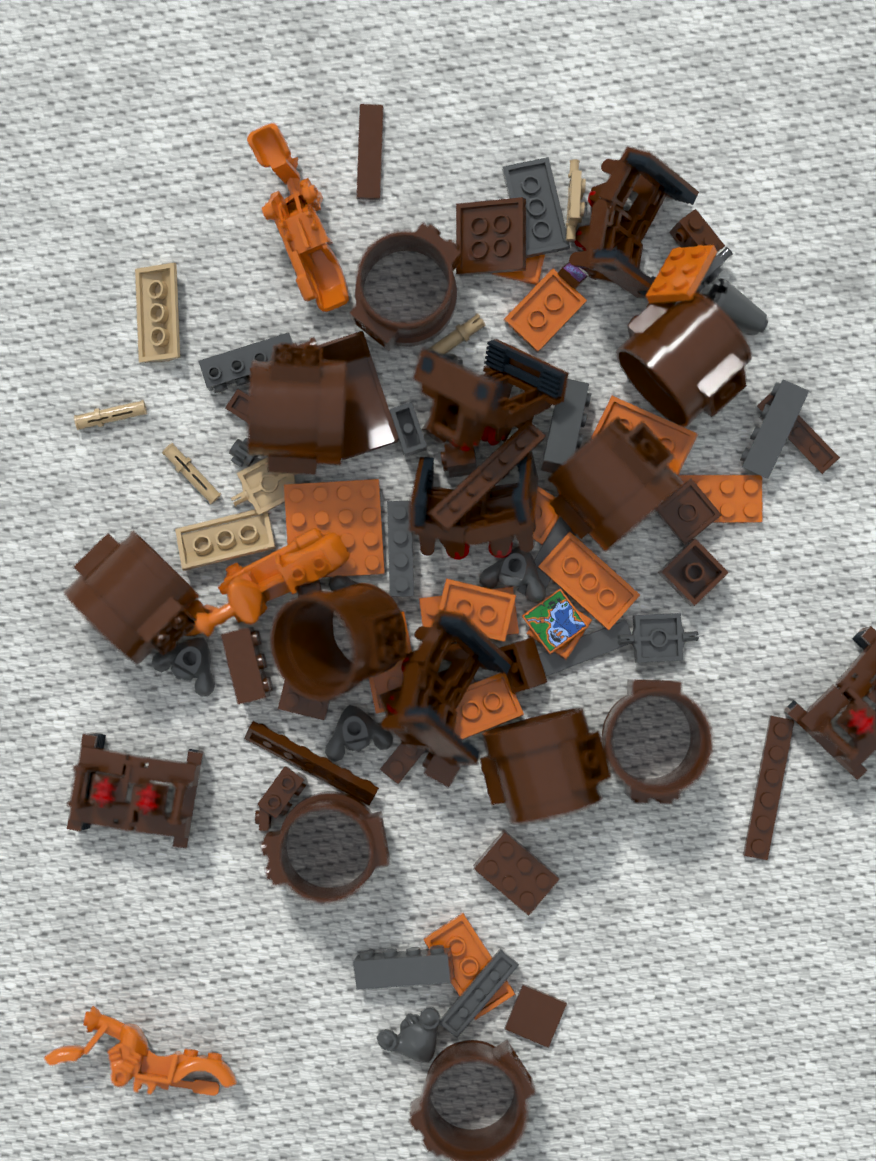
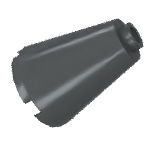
(738, 307)

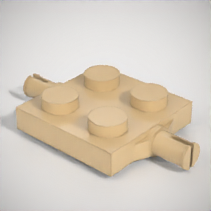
(575, 208)
(262, 487)

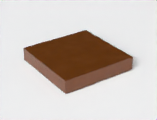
(687, 512)
(535, 1015)

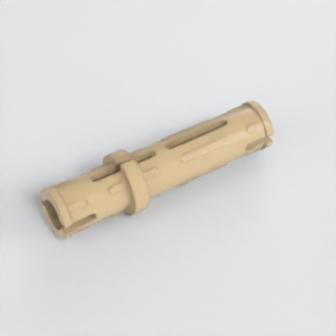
(459, 335)
(112, 414)
(172, 453)

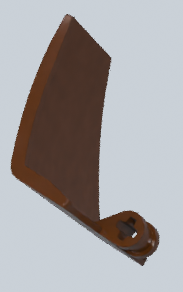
(366, 412)

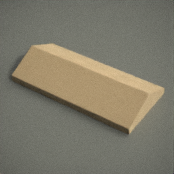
(157, 313)
(225, 540)

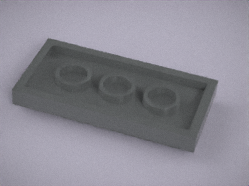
(544, 215)

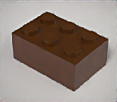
(246, 665)
(516, 872)

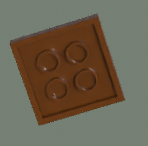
(491, 236)

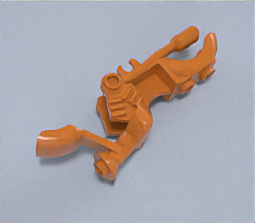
(298, 223)
(270, 577)
(134, 1059)

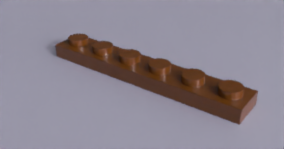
(486, 476)
(311, 763)
(768, 787)

